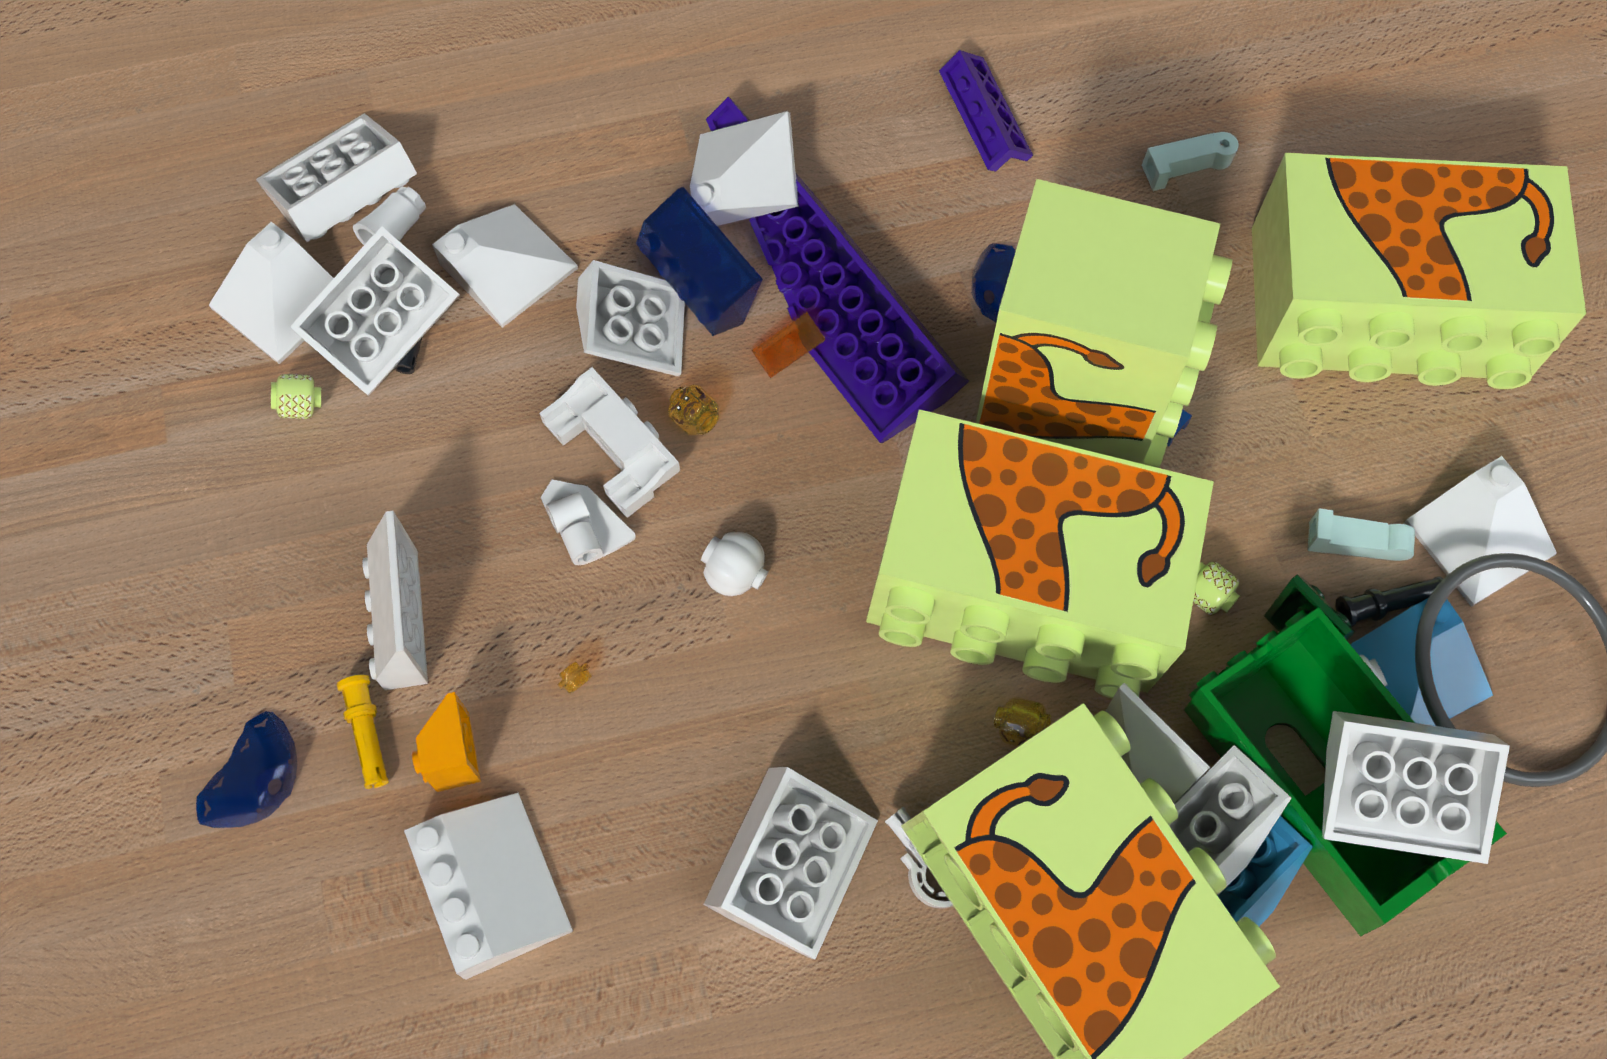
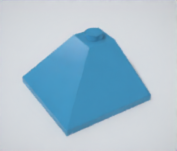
(1454, 662)
(1268, 874)

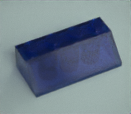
(699, 262)

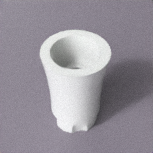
(395, 214)

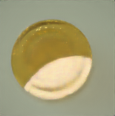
(574, 677)

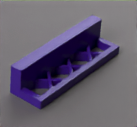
(984, 110)

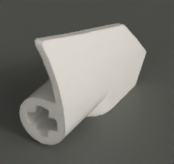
(584, 522)

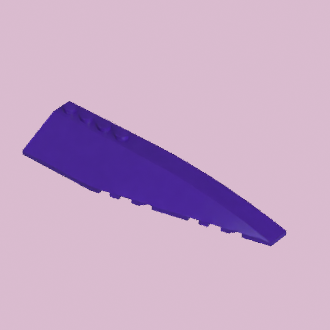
(873, 340)

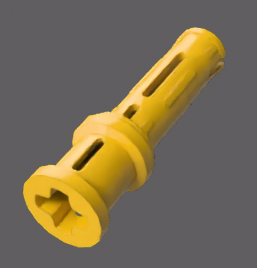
(360, 715)

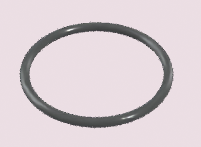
(1423, 657)

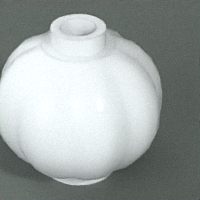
(734, 564)

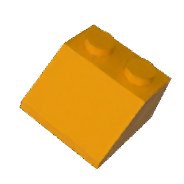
(447, 747)

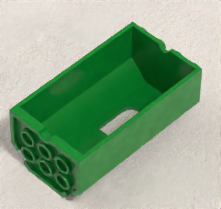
(1298, 683)

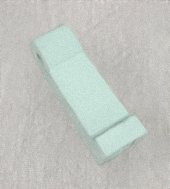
(1188, 156)
(1360, 537)

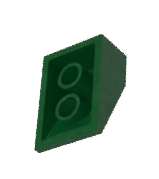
(1300, 596)

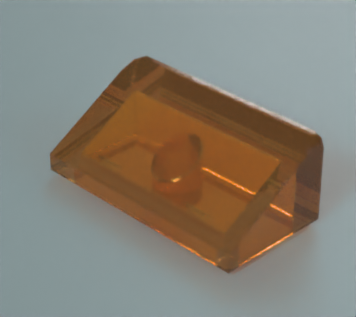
(788, 344)

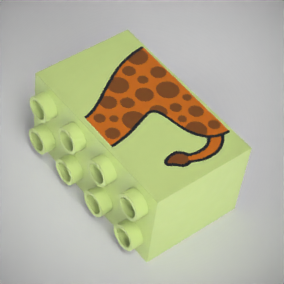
(1415, 268)
(1103, 323)
(1040, 555)
(1093, 898)

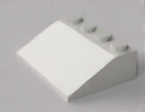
(337, 177)
(374, 311)
(395, 607)
(1412, 786)
(791, 861)
(487, 883)

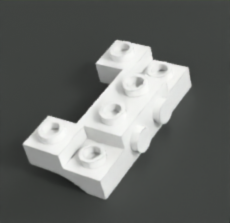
(615, 427)

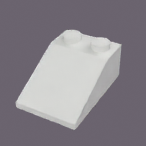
(1229, 812)

